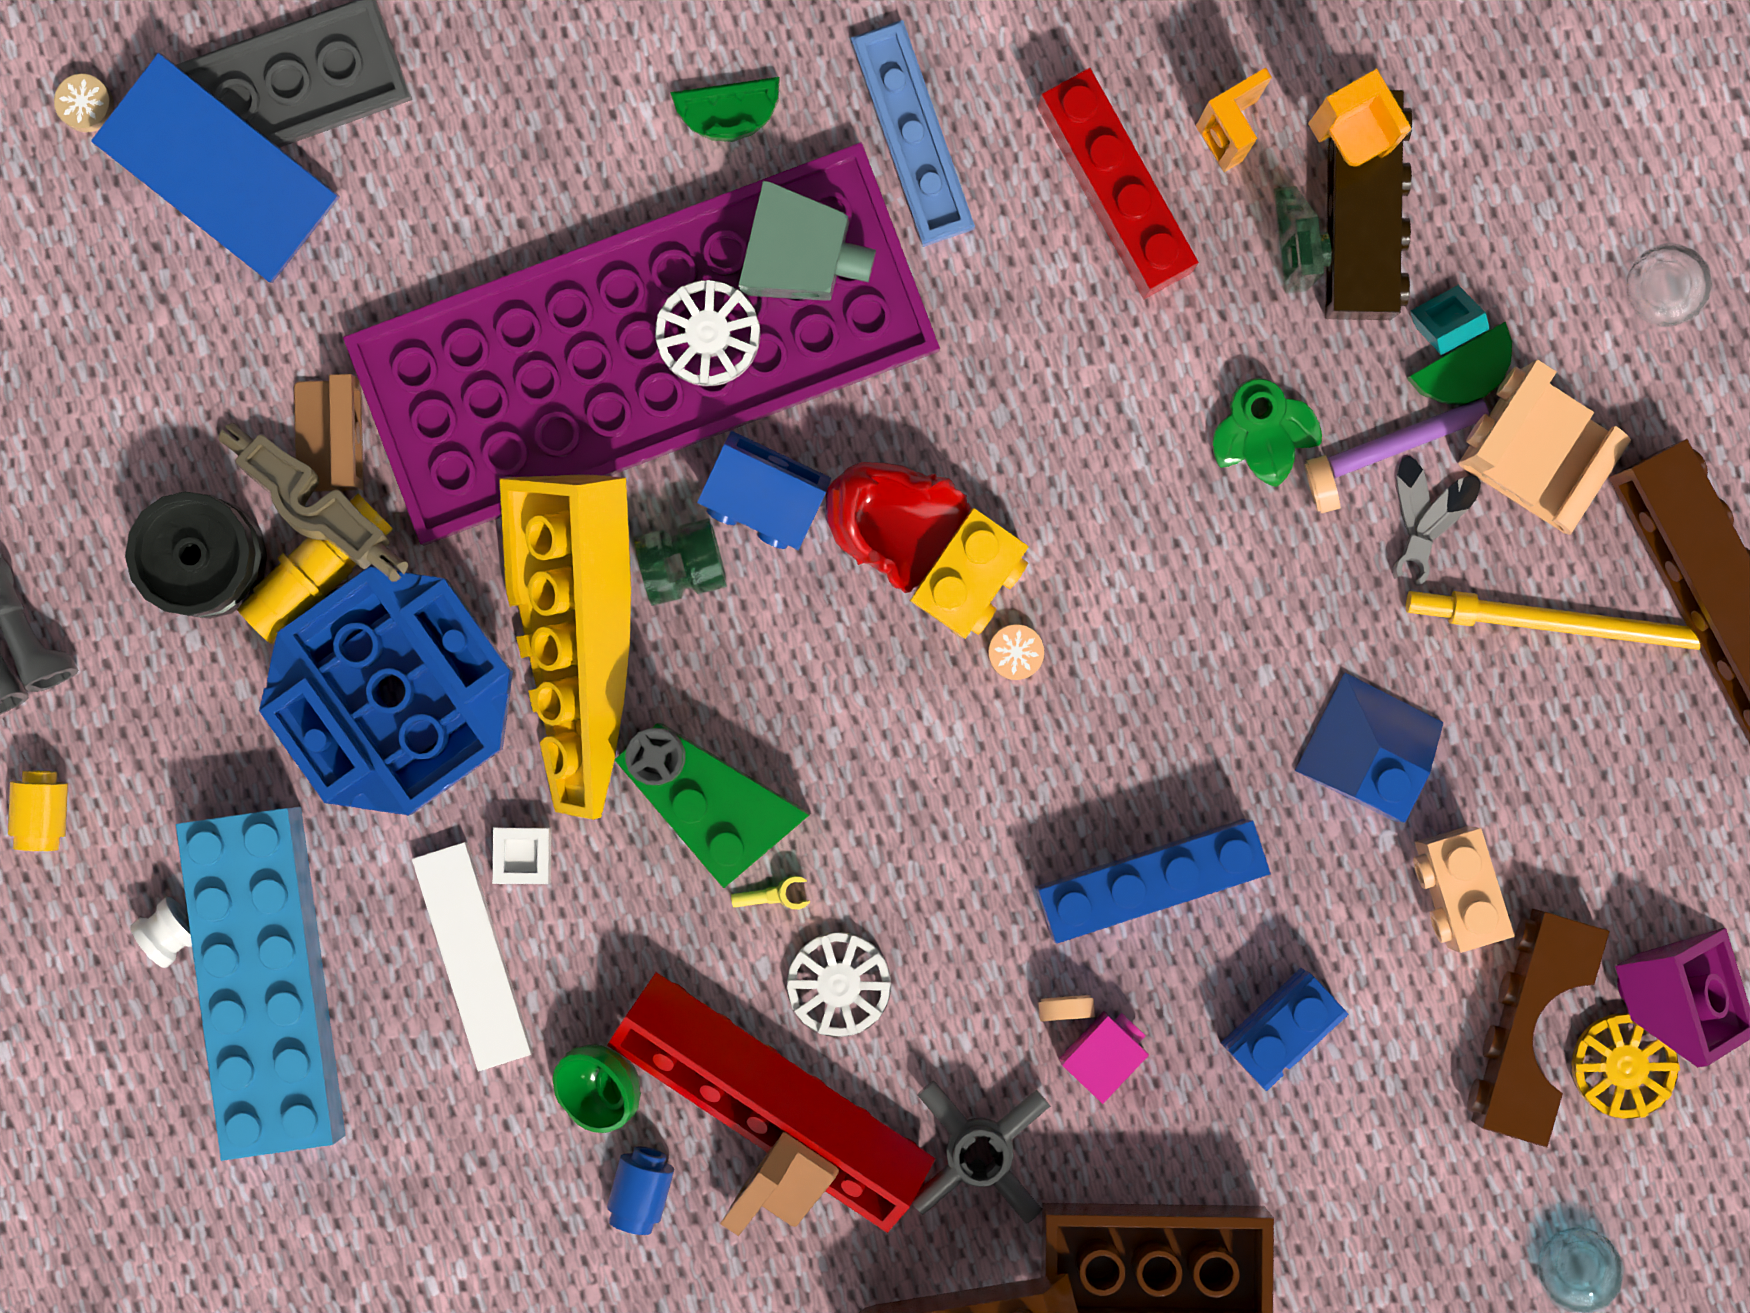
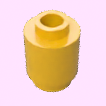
(37, 811)

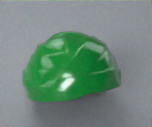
(597, 1088)

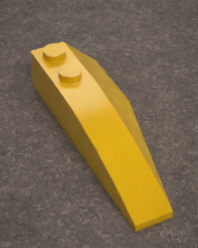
(574, 602)

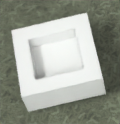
(521, 855)

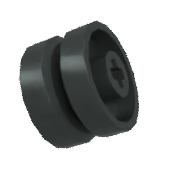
(162, 549)

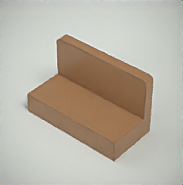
(331, 431)
(784, 1183)

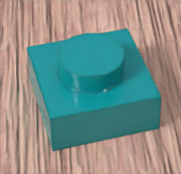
(1450, 319)

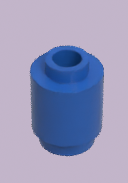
(639, 1190)

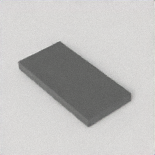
(307, 73)

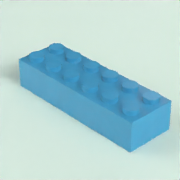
(261, 983)

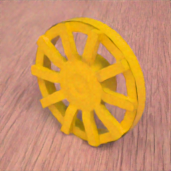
(1623, 1067)

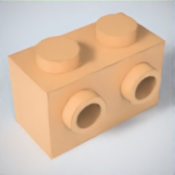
(1463, 889)

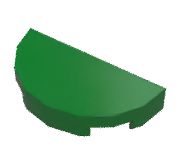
(728, 110)
(1467, 371)

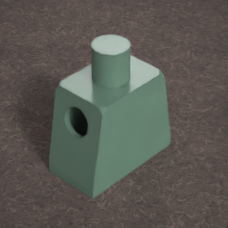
(799, 248)

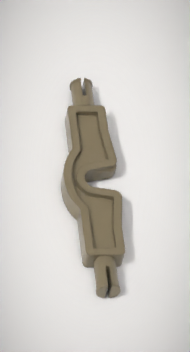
(328, 519)

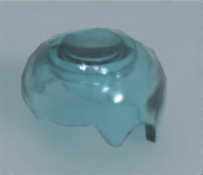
(1580, 1270)

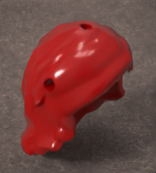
(894, 518)

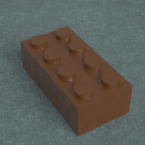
(1161, 1256)

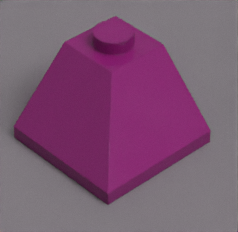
(1689, 996)

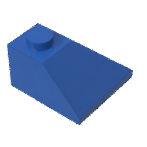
(1372, 749)

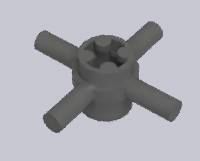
(976, 1173)

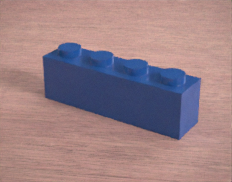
(1152, 880)

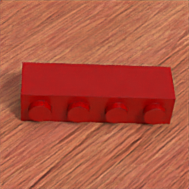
(1117, 183)

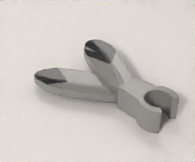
(1428, 521)

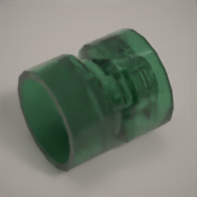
(699, 556)

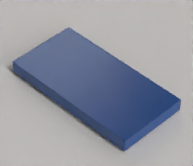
(215, 168)

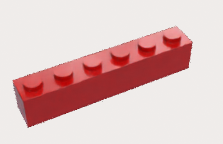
(766, 1095)

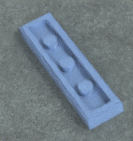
(912, 133)

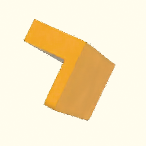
(1224, 124)

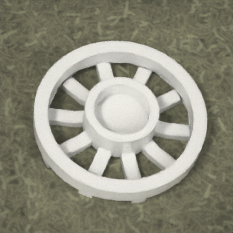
(707, 333)
(838, 984)

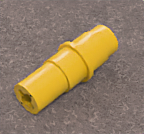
(301, 580)

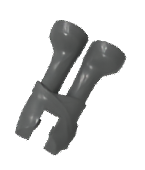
(35, 664)

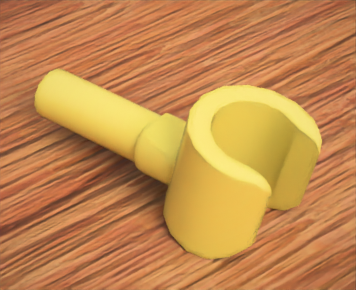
(770, 895)

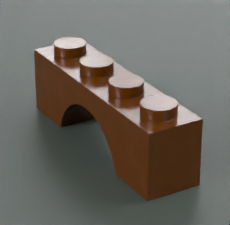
(1552, 959)

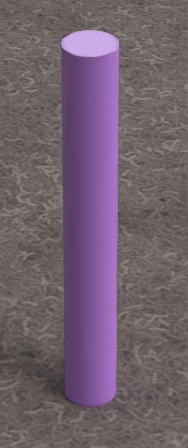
(1407, 438)

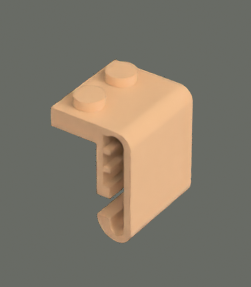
(1543, 448)

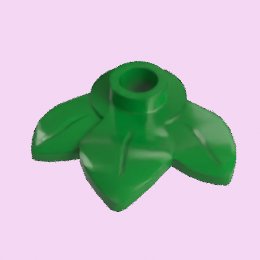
(1268, 439)

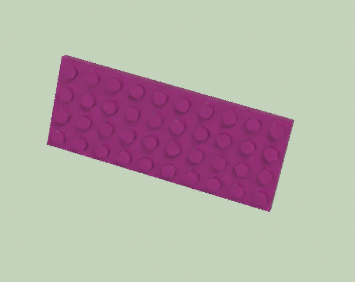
(565, 363)

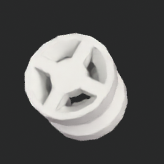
(163, 932)

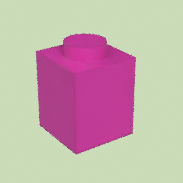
(1105, 1055)

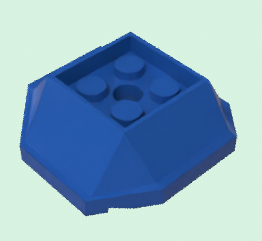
(329, 704)

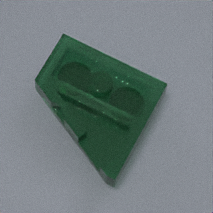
(1301, 243)

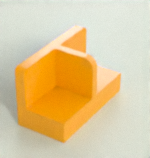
(1361, 120)

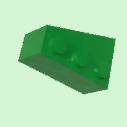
(720, 811)

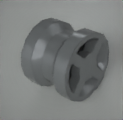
(642, 753)

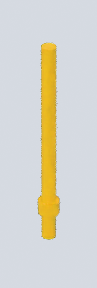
(1466, 608)

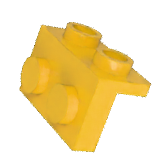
(970, 575)

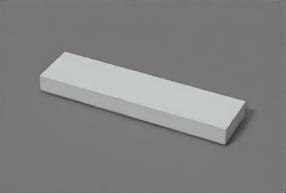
(472, 956)

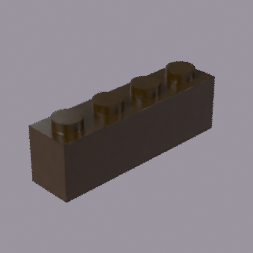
(1367, 233)

